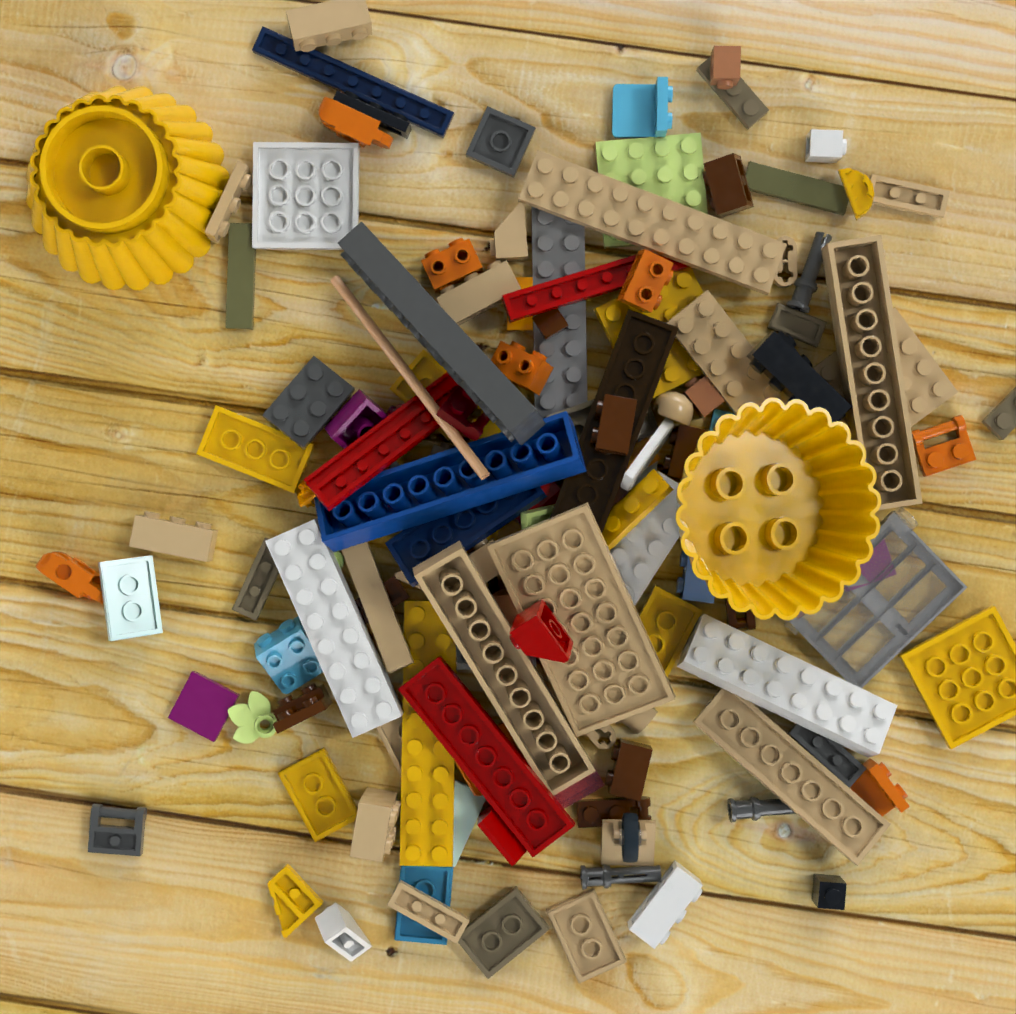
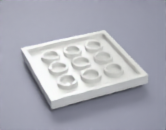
(304, 194)

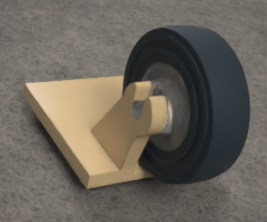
(628, 841)

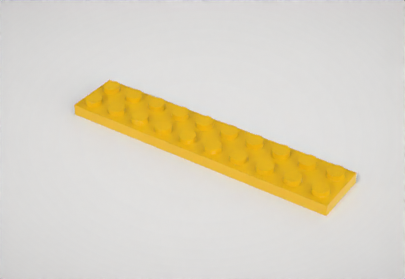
(425, 764)

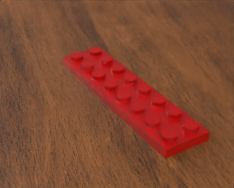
(486, 756)

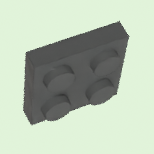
(500, 142)

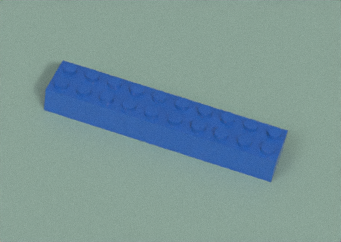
(448, 484)

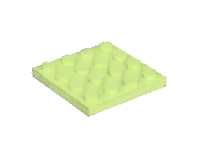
(660, 165)

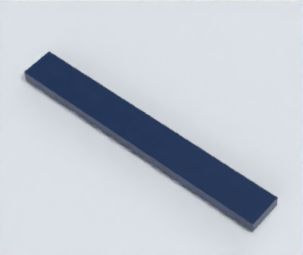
(348, 78)

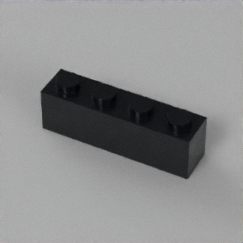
(795, 376)

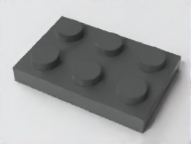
(308, 402)

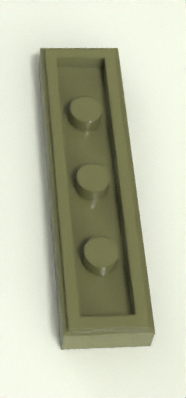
(796, 188)
(240, 277)

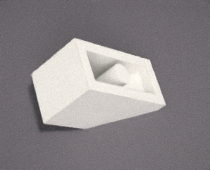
(342, 932)

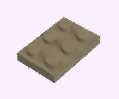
(502, 932)

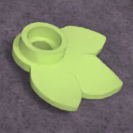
(249, 716)

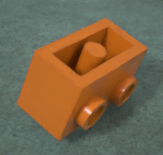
(451, 264)
(646, 281)
(522, 368)

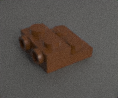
(296, 710)

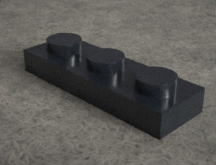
(394, 123)

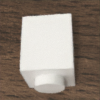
(825, 146)

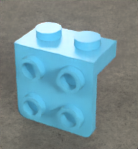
(641, 109)
(288, 656)

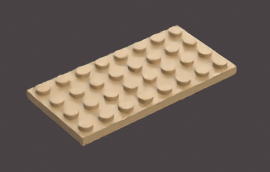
(612, 659)

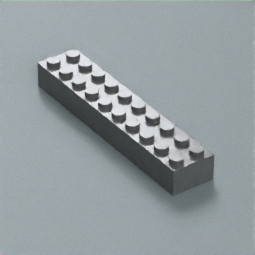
(440, 335)

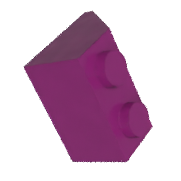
(355, 419)

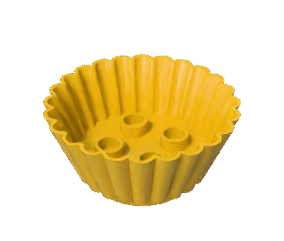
(125, 187)
(778, 509)

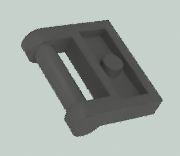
(116, 839)

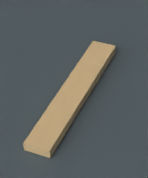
(378, 607)

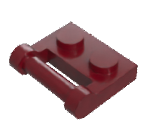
(457, 411)

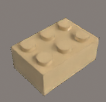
(375, 824)

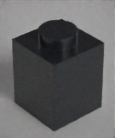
(829, 891)

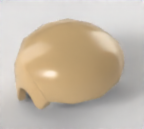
(675, 407)

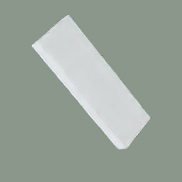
(647, 454)

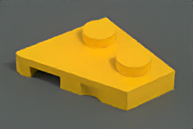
(292, 899)

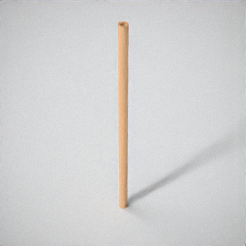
(409, 376)

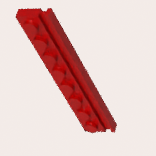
(378, 447)

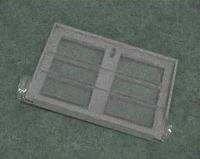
(887, 606)

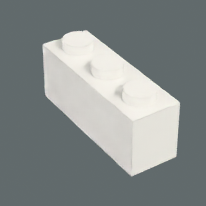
(665, 905)

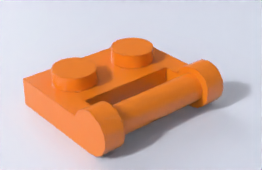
(946, 454)

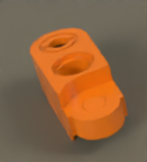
(352, 124)
(71, 575)

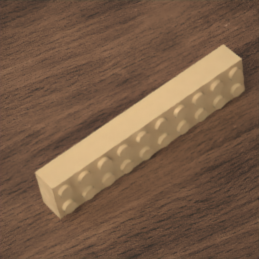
(872, 365)
(501, 669)

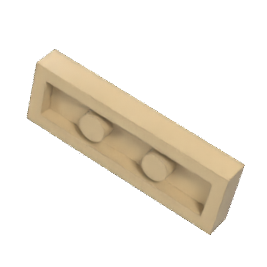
(909, 196)
(229, 202)
(428, 911)

